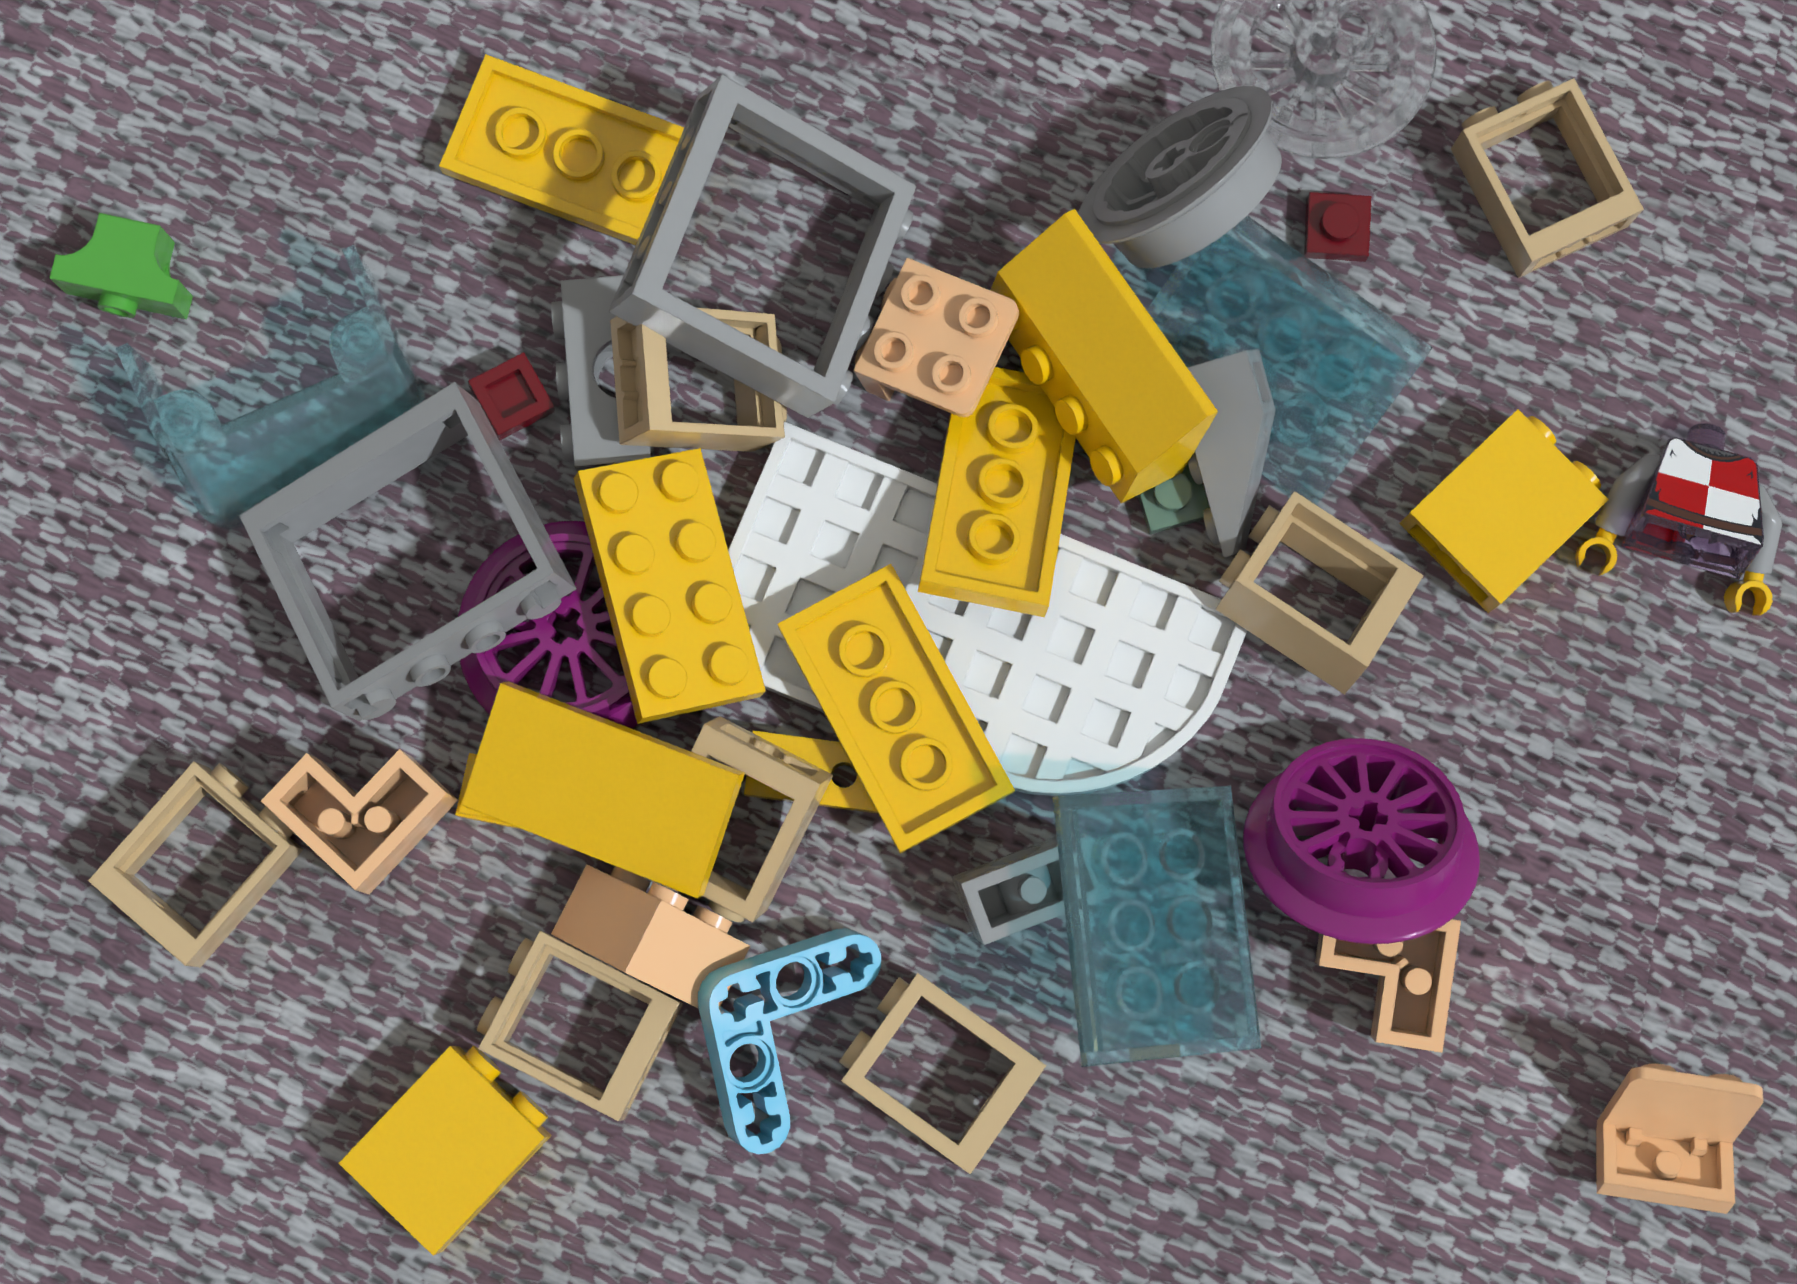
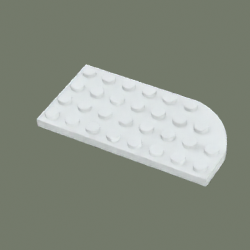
(1064, 698)

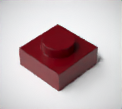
(1337, 226)
(511, 396)

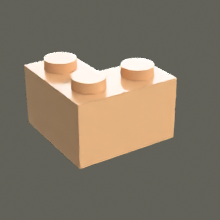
(361, 831)
(647, 932)
(1411, 983)

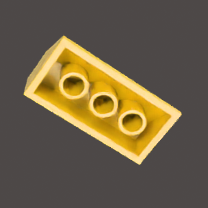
(1102, 360)

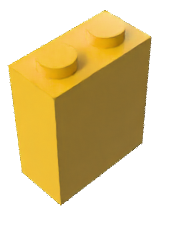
(1505, 510)
(447, 1147)

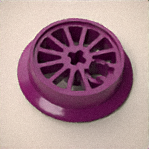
(509, 565)
(1365, 835)

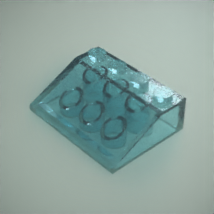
(1323, 347)
(1156, 924)

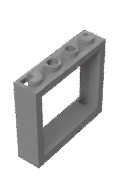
(713, 341)
(354, 477)

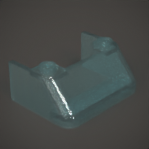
(265, 450)

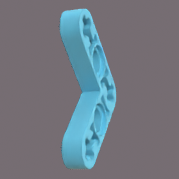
(752, 1019)

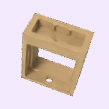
(1568, 107)
(645, 392)
(1343, 555)
(781, 772)
(120, 885)
(504, 1015)
(997, 1108)

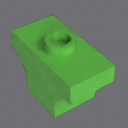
(124, 270)

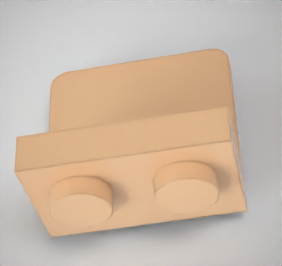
(935, 339)
(1673, 1137)

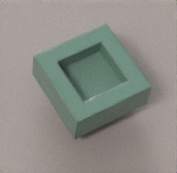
(1173, 503)

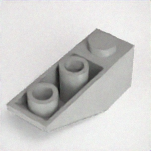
(1234, 445)

